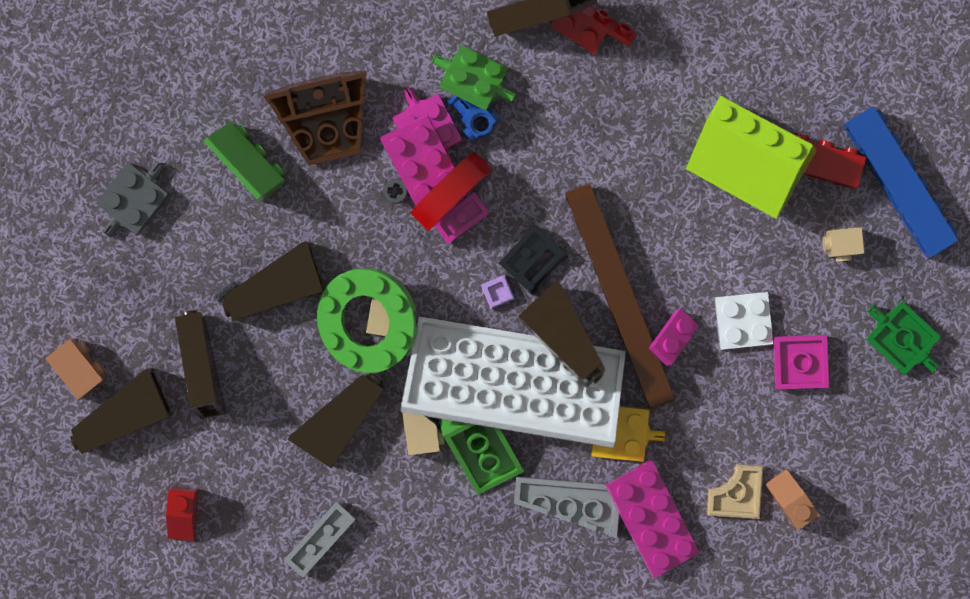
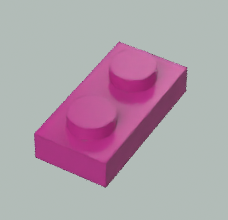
(462, 218)
(673, 337)

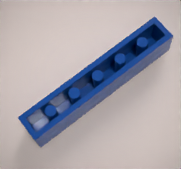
(900, 182)

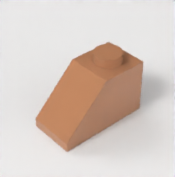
(792, 500)

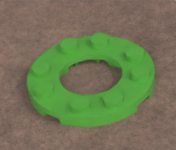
(400, 311)

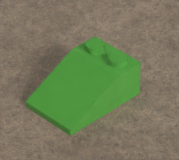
(482, 453)

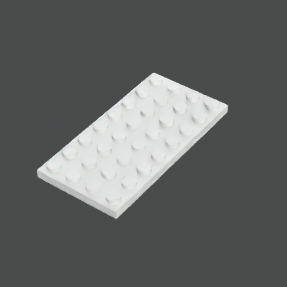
(509, 384)

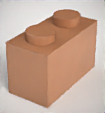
(77, 368)

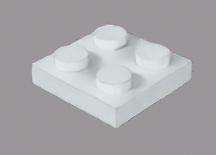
(744, 320)

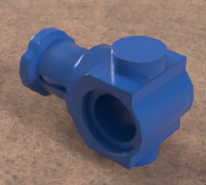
(473, 114)

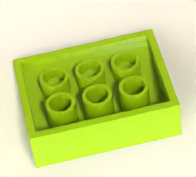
(750, 157)

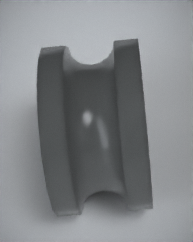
(390, 184)

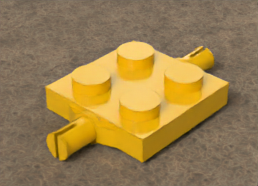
(630, 437)

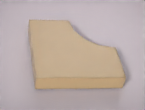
(738, 496)

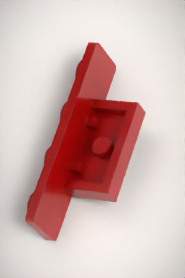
(591, 26)

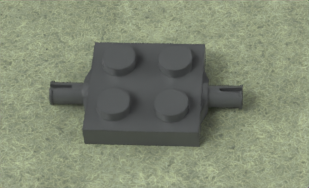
(133, 199)

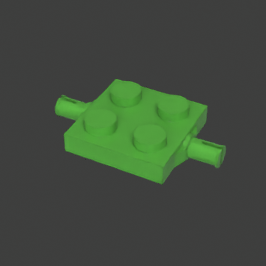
(473, 77)

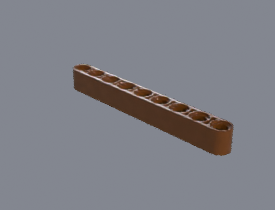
(619, 296)

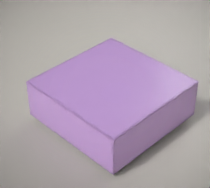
(497, 291)

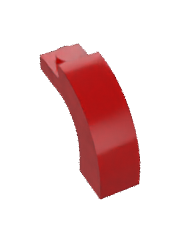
(451, 190)

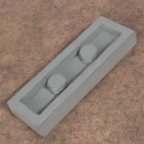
(320, 539)

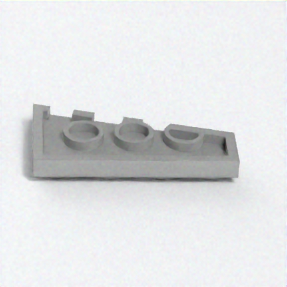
(571, 501)

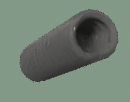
(224, 291)

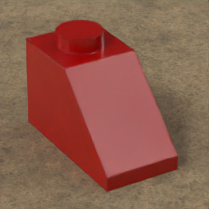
(182, 513)

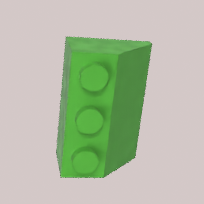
(246, 160)

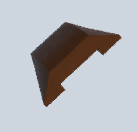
(323, 115)

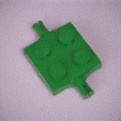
(902, 338)

